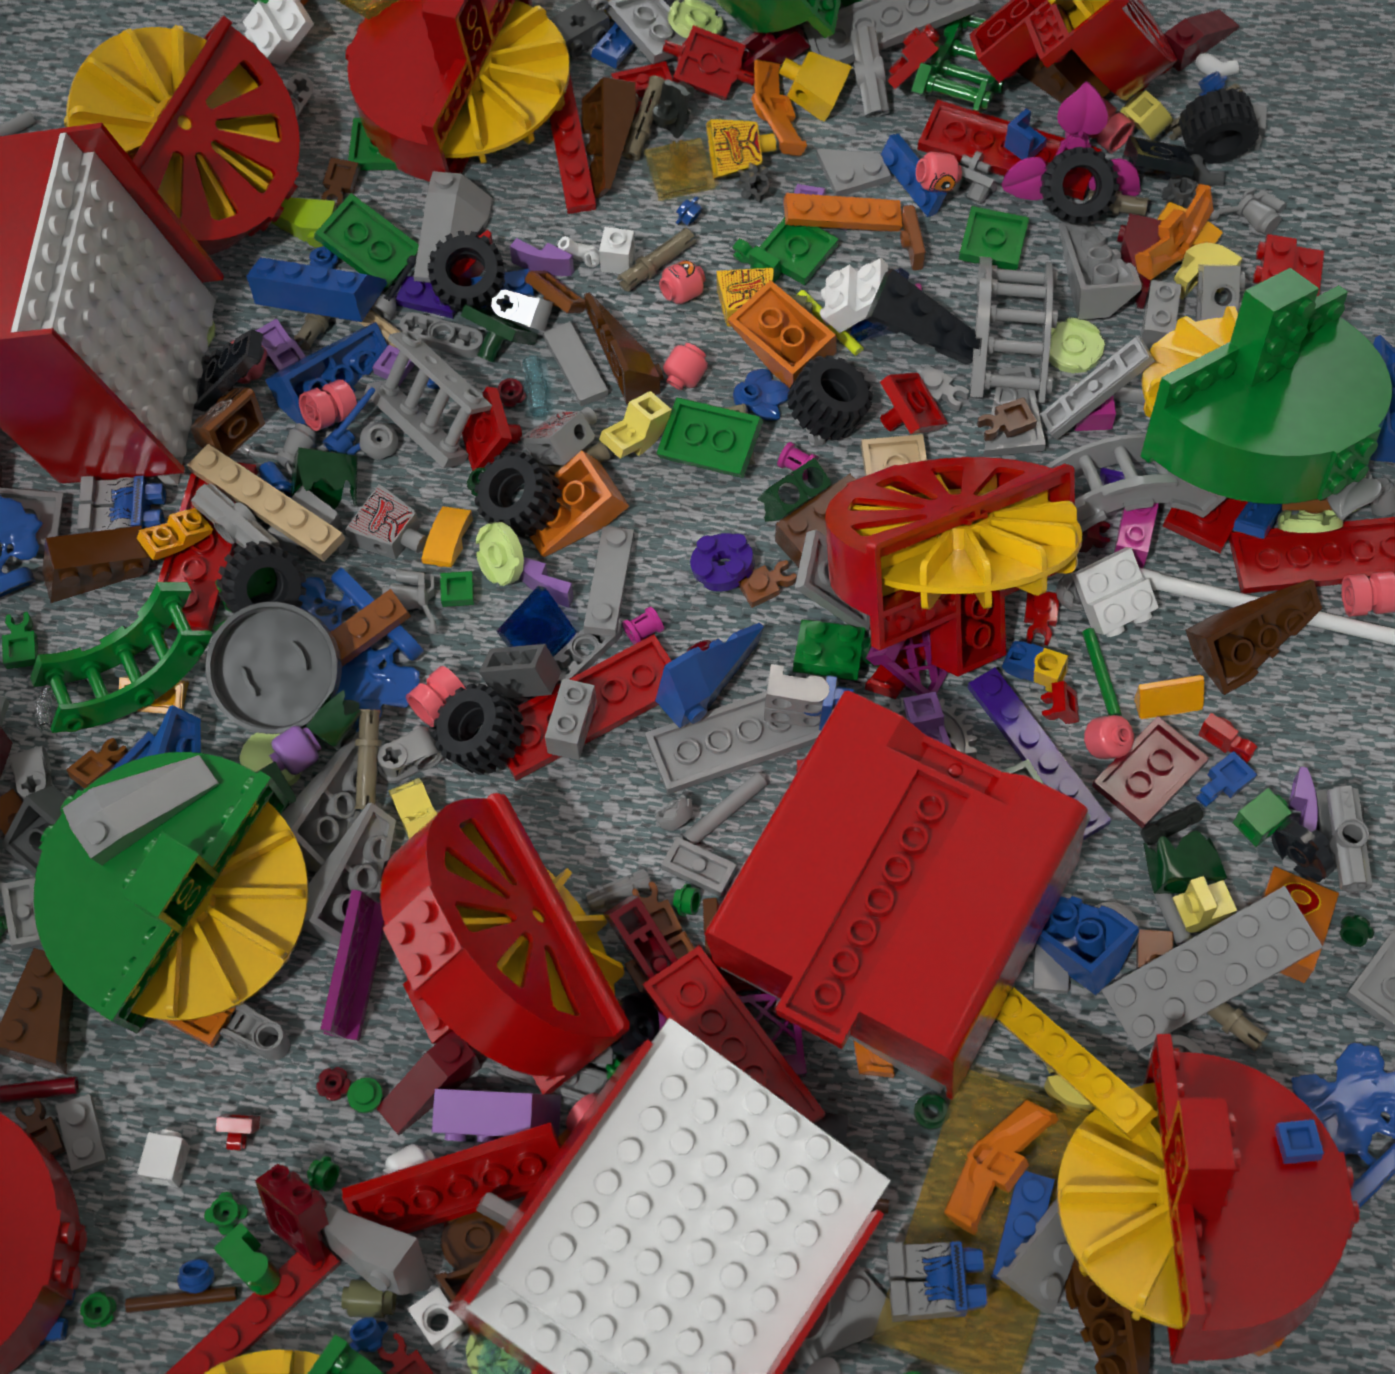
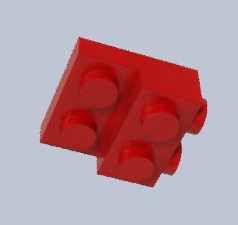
(917, 49)
(1282, 253)

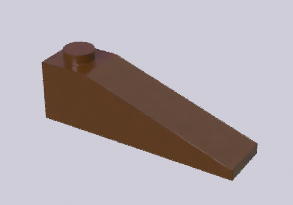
(607, 119)
(627, 358)
(1242, 638)
(1117, 1338)

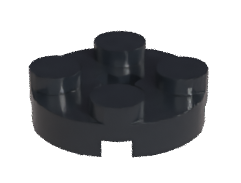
(1305, 849)
(639, 1012)

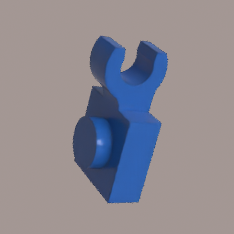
(1227, 776)

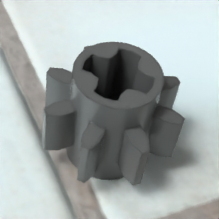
(760, 186)
(1180, 191)

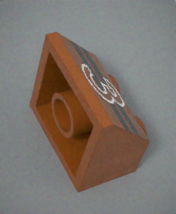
(229, 422)

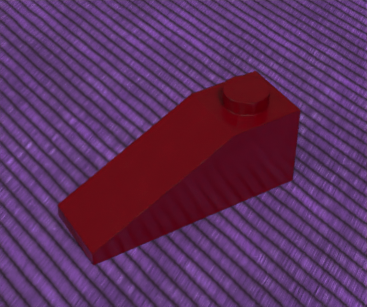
(1198, 35)
(773, 46)
(1137, 237)
(640, 936)
(441, 1067)

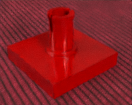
(911, 404)
(489, 432)

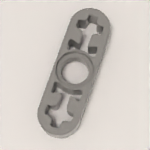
(435, 325)
(563, 659)

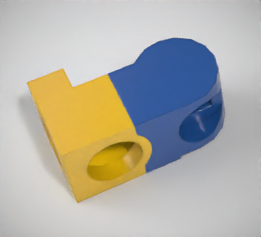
(1035, 664)

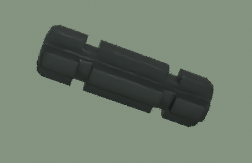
(1172, 823)

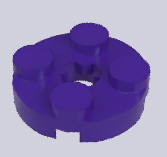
(717, 547)

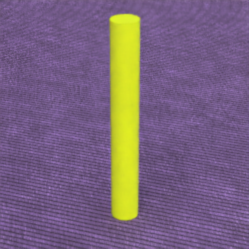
(844, 337)

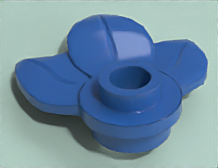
(761, 394)

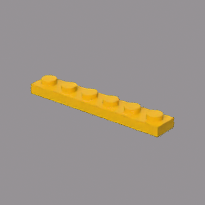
(1075, 1065)

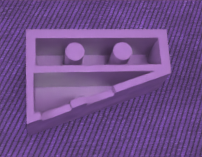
(491, 1113)

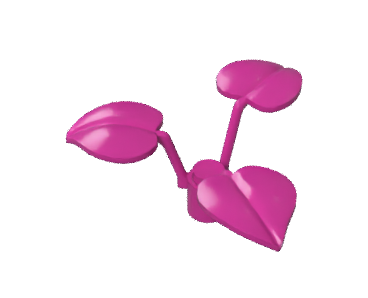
(1079, 116)

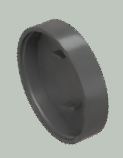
(272, 667)

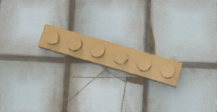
(266, 502)

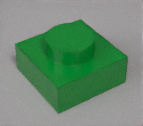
(457, 589)

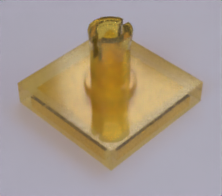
(679, 169)

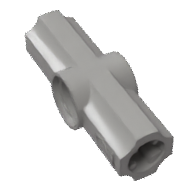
(870, 71)
(230, 520)
(1351, 858)

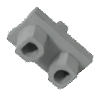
(980, 183)

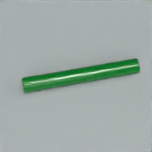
(1101, 672)

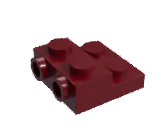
(294, 1211)

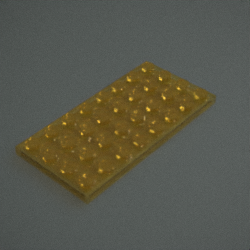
(999, 1334)

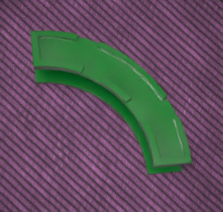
(930, 75)
(120, 647)

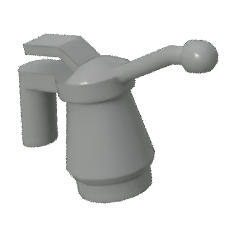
(1258, 210)
(297, 437)
(412, 596)

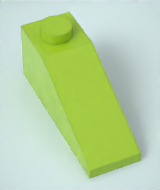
(304, 217)

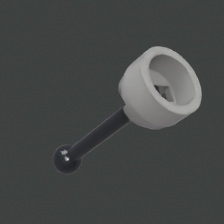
(385, 304)

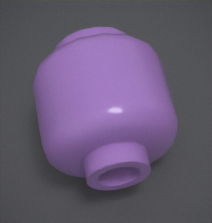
(295, 750)

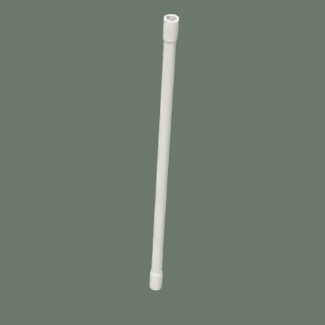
(1233, 599)

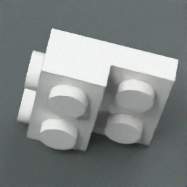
(277, 28)
(850, 294)
(1114, 593)

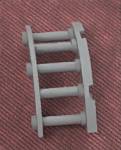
(987, 313)
(1134, 490)

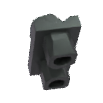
(673, 107)

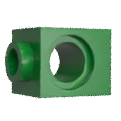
(1262, 817)

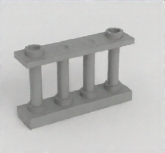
(406, 411)

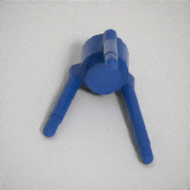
(341, 438)

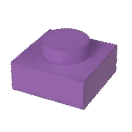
(385, 363)

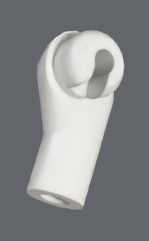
(1208, 64)
(580, 252)

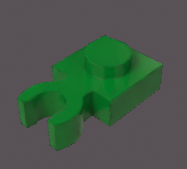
(757, 257)
(20, 646)

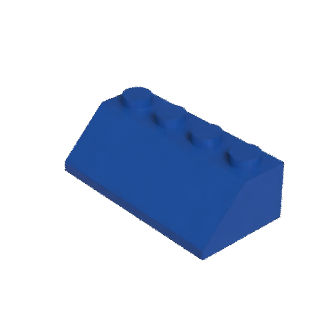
(314, 289)

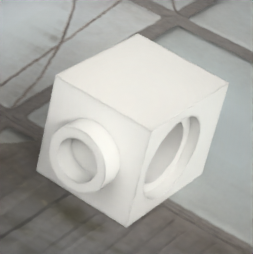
(616, 250)
(164, 1158)
(426, 1309)

